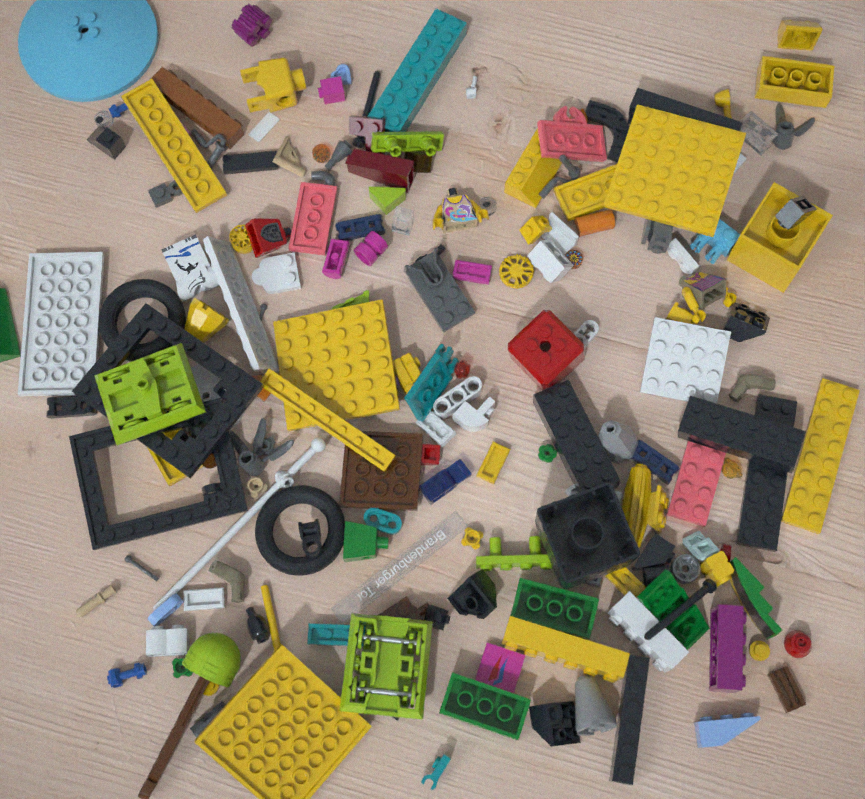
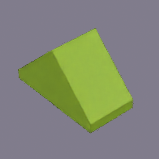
(387, 198)

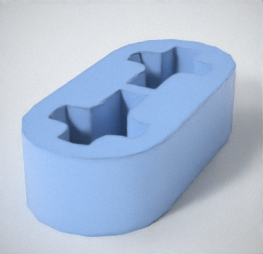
(165, 610)

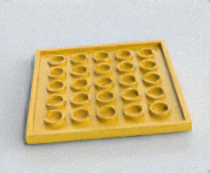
(675, 170)
(339, 361)
(282, 731)

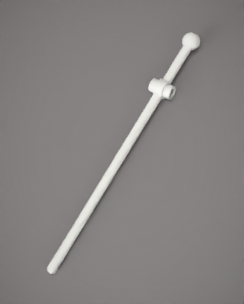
(283, 480)

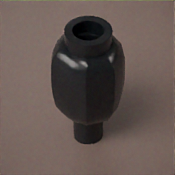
(257, 626)

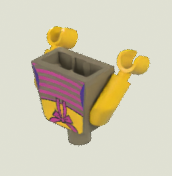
(702, 291)

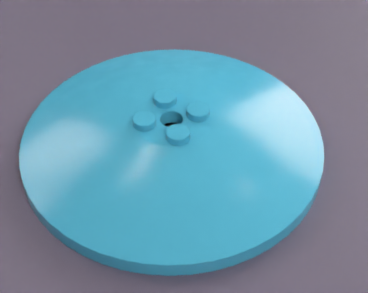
(92, 63)

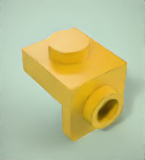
(535, 228)

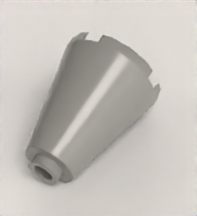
(591, 708)

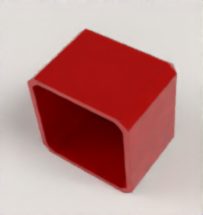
(550, 366)

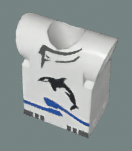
(190, 268)

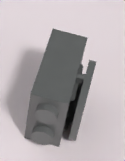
(658, 236)

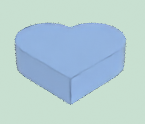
(343, 71)

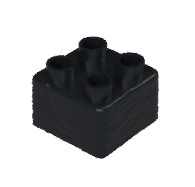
(586, 536)

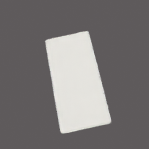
(264, 127)

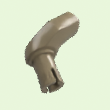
(751, 381)
(232, 576)

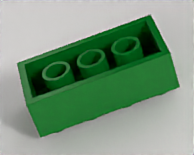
(555, 608)
(485, 706)

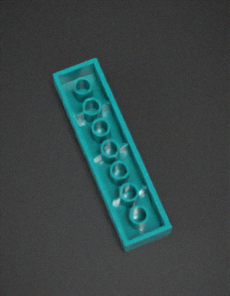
(419, 71)

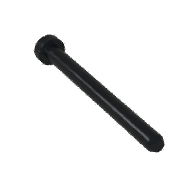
(358, 141)
(708, 587)

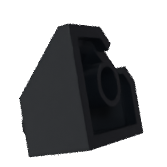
(475, 596)

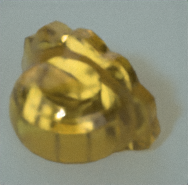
(731, 469)

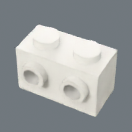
(550, 260)

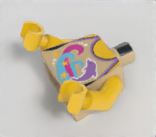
(458, 213)

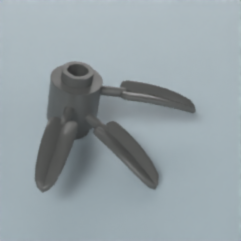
(786, 129)
(249, 459)

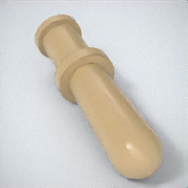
(100, 598)

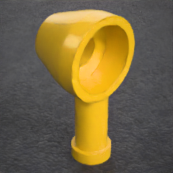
(723, 100)

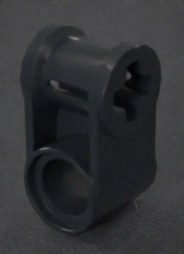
(311, 535)

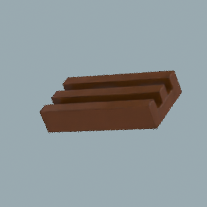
(795, 705)

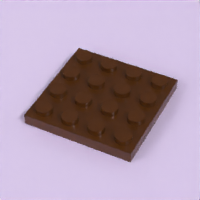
(370, 487)

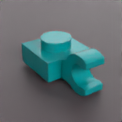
(439, 766)

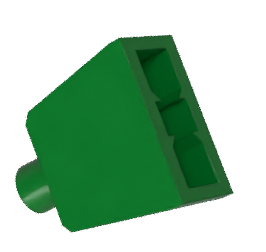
(362, 542)

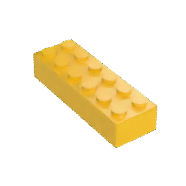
(566, 649)

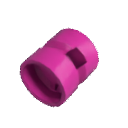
(373, 246)

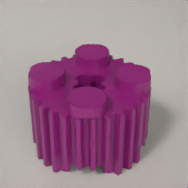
(252, 24)

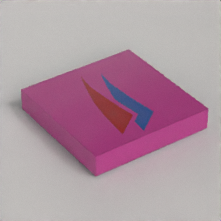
(500, 667)

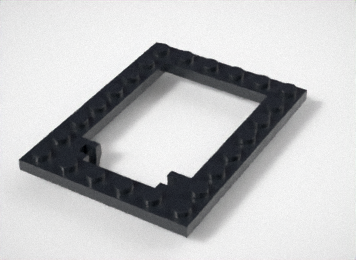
(182, 451)
(225, 501)

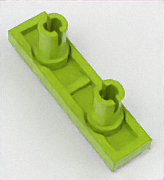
(407, 142)
(505, 563)

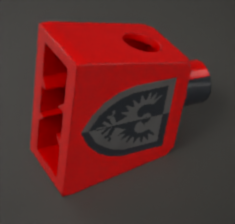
(266, 235)

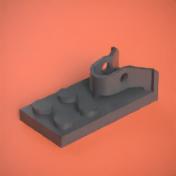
(439, 291)

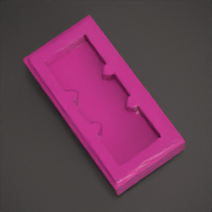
(472, 272)

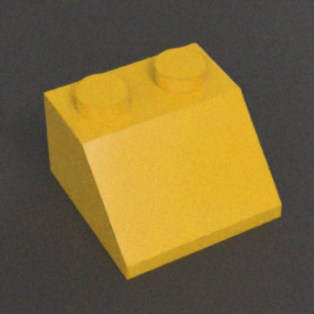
(798, 35)

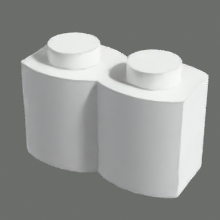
(167, 641)

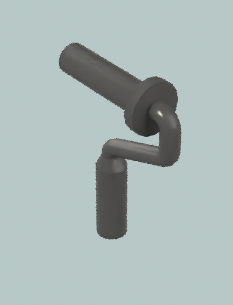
(218, 150)
(574, 172)

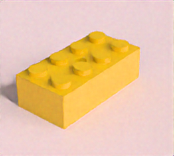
(794, 81)

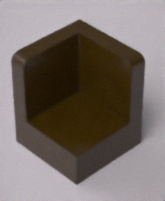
(422, 162)

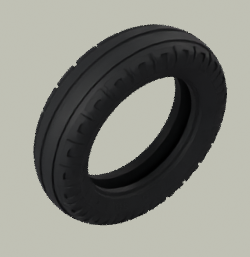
(131, 291)
(279, 502)

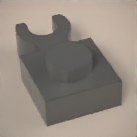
(162, 194)

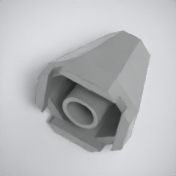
(618, 441)

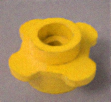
(466, 541)

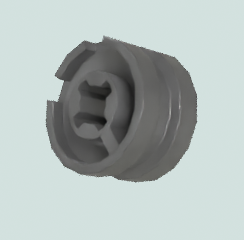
(692, 565)

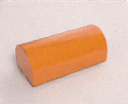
(595, 222)

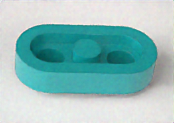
(383, 520)

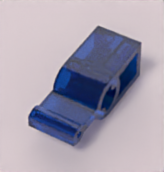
(444, 481)

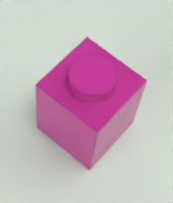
(331, 90)

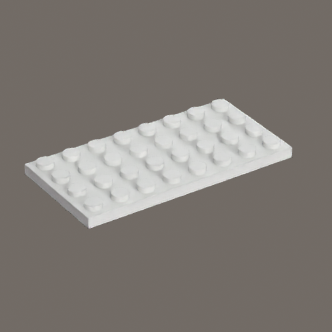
(60, 321)

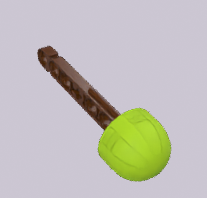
(214, 659)

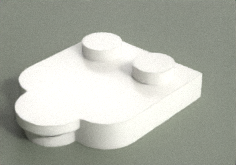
(277, 274)

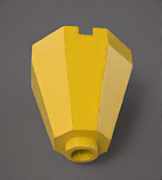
(204, 320)

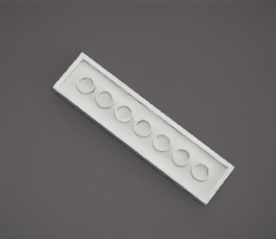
(241, 305)

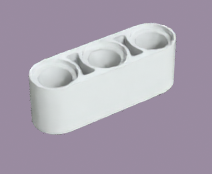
(462, 390)

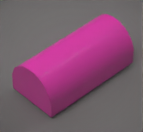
(335, 258)

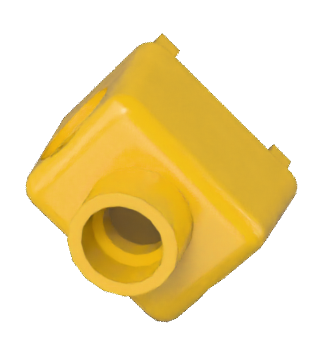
(278, 83)

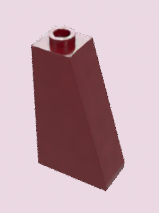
(382, 168)

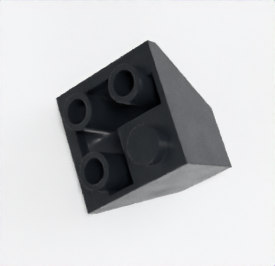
(746, 323)
(555, 722)

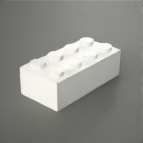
(636, 621)

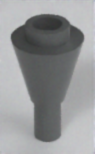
(341, 151)

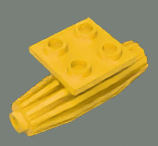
(641, 505)

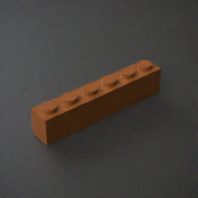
(197, 108)

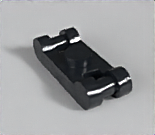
(70, 407)

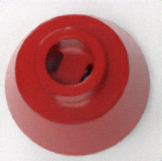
(792, 644)

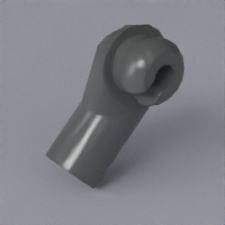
(323, 175)

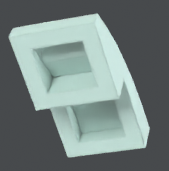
(700, 546)

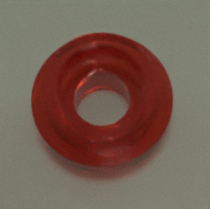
(462, 369)

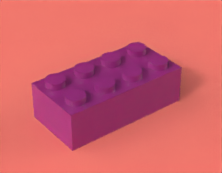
(727, 649)

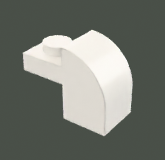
(473, 419)

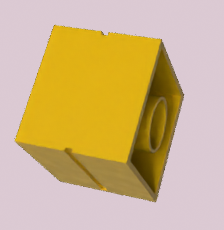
(771, 250)

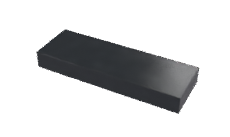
(249, 162)

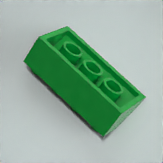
(8, 338)

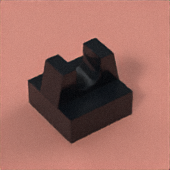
(438, 616)

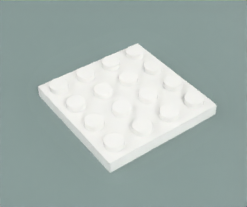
(684, 361)

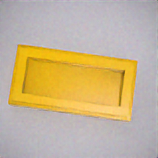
(493, 462)

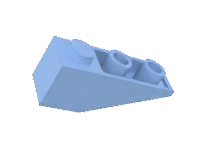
(719, 732)

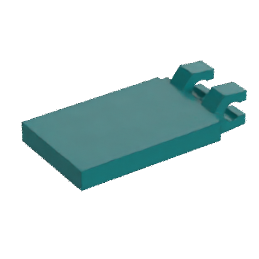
(431, 382)

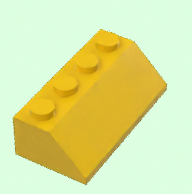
(531, 174)

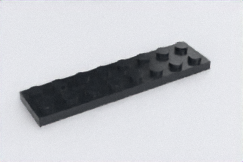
(765, 485)

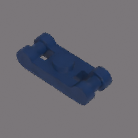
(360, 227)
(655, 461)

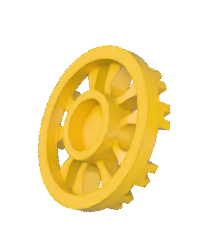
(516, 271)

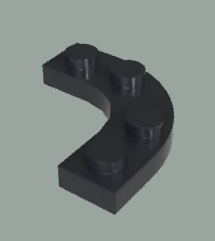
(613, 121)

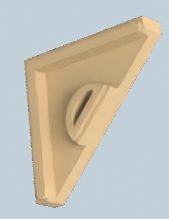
(288, 159)

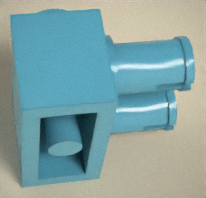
(722, 242)

